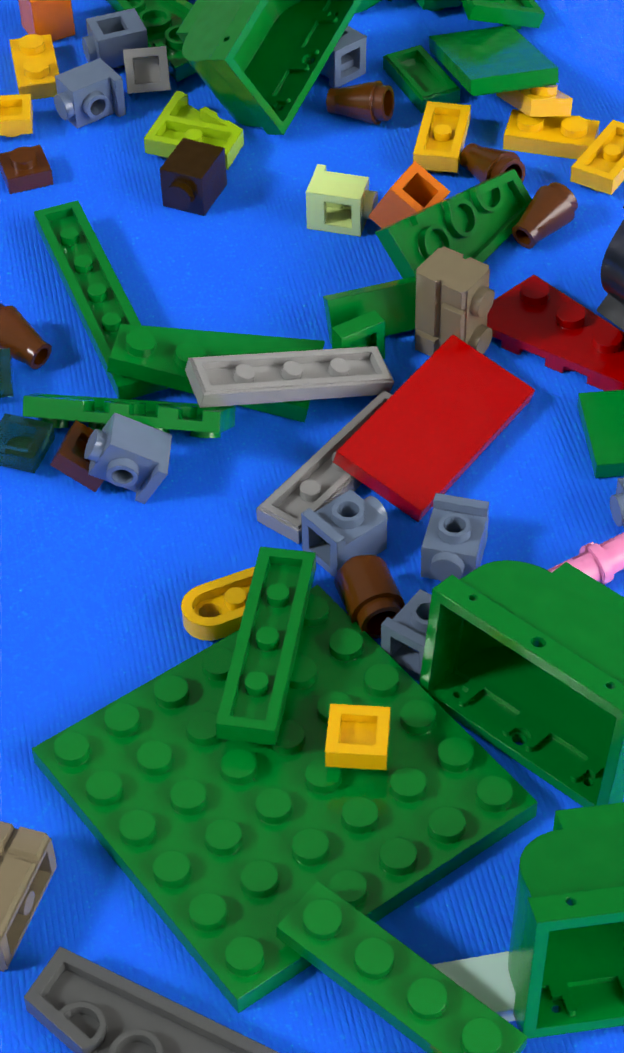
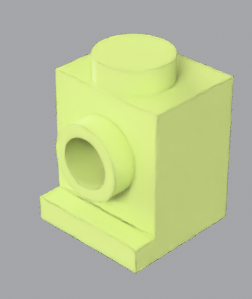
(338, 202)

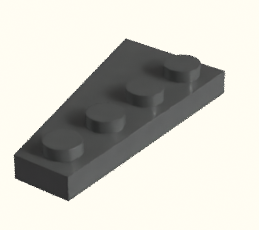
(109, 1014)

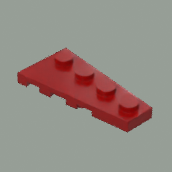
(561, 331)

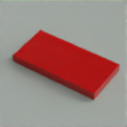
(434, 427)

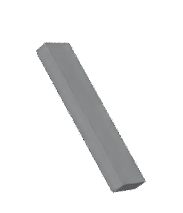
(288, 376)
(314, 482)

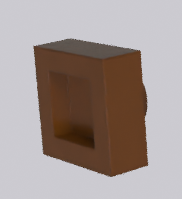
(25, 169)
(71, 458)

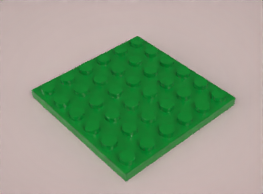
(241, 830)

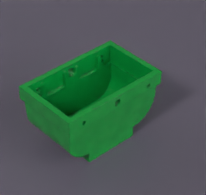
(263, 53)
(537, 666)
(570, 925)

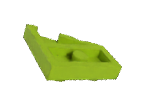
(183, 121)

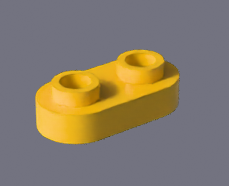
(216, 606)

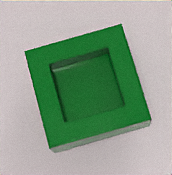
(360, 332)

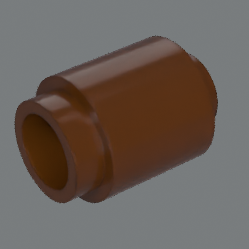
(368, 592)

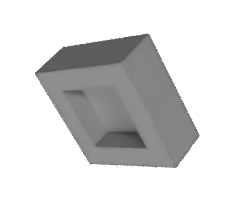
(146, 69)

